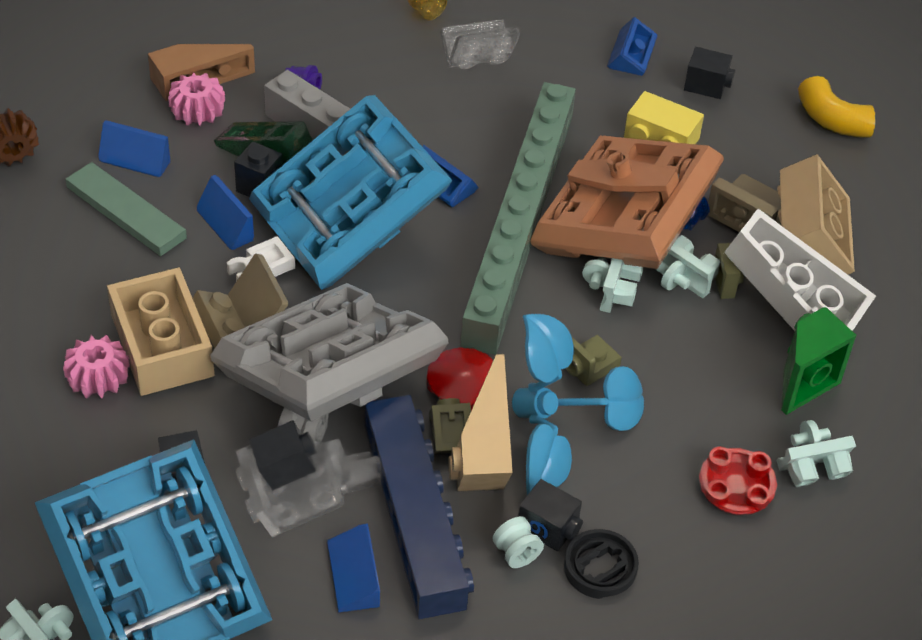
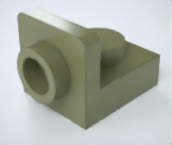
(728, 275)
(592, 360)
(448, 422)

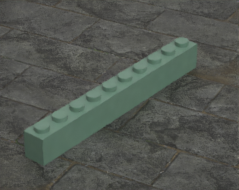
(517, 219)

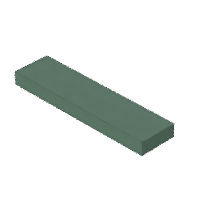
(126, 208)

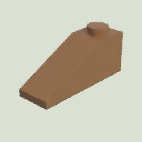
(217, 60)

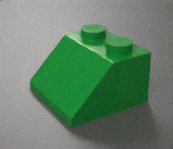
(815, 358)

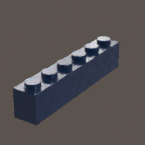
(417, 509)

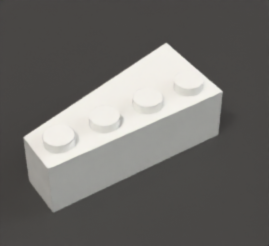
(794, 274)

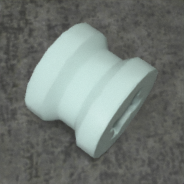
(518, 542)

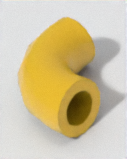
(833, 112)

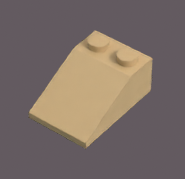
(484, 447)

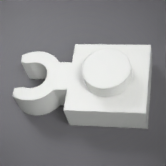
(274, 252)

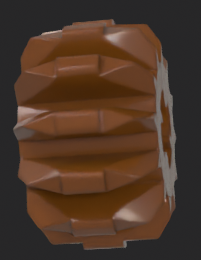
(17, 136)

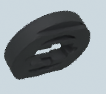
(604, 542)

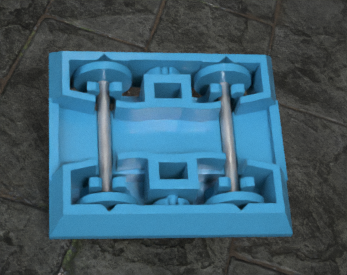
(356, 197)
(153, 558)

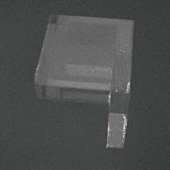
(353, 471)

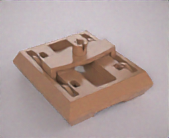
(627, 200)

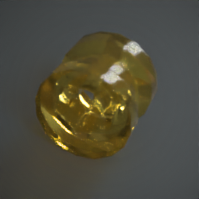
(429, 8)

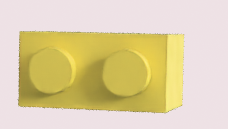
(662, 121)

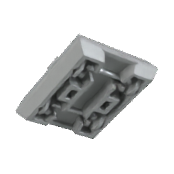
(329, 351)

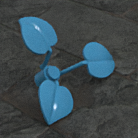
(546, 353)

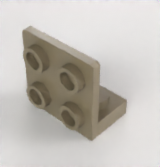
(737, 201)
(251, 299)

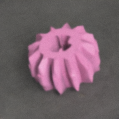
(196, 99)
(96, 366)

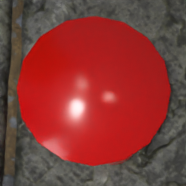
(459, 374)
(738, 480)

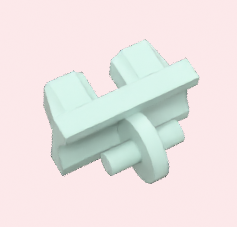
(686, 270)
(601, 274)
(802, 459)
(27, 626)

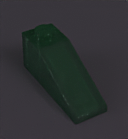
(283, 137)

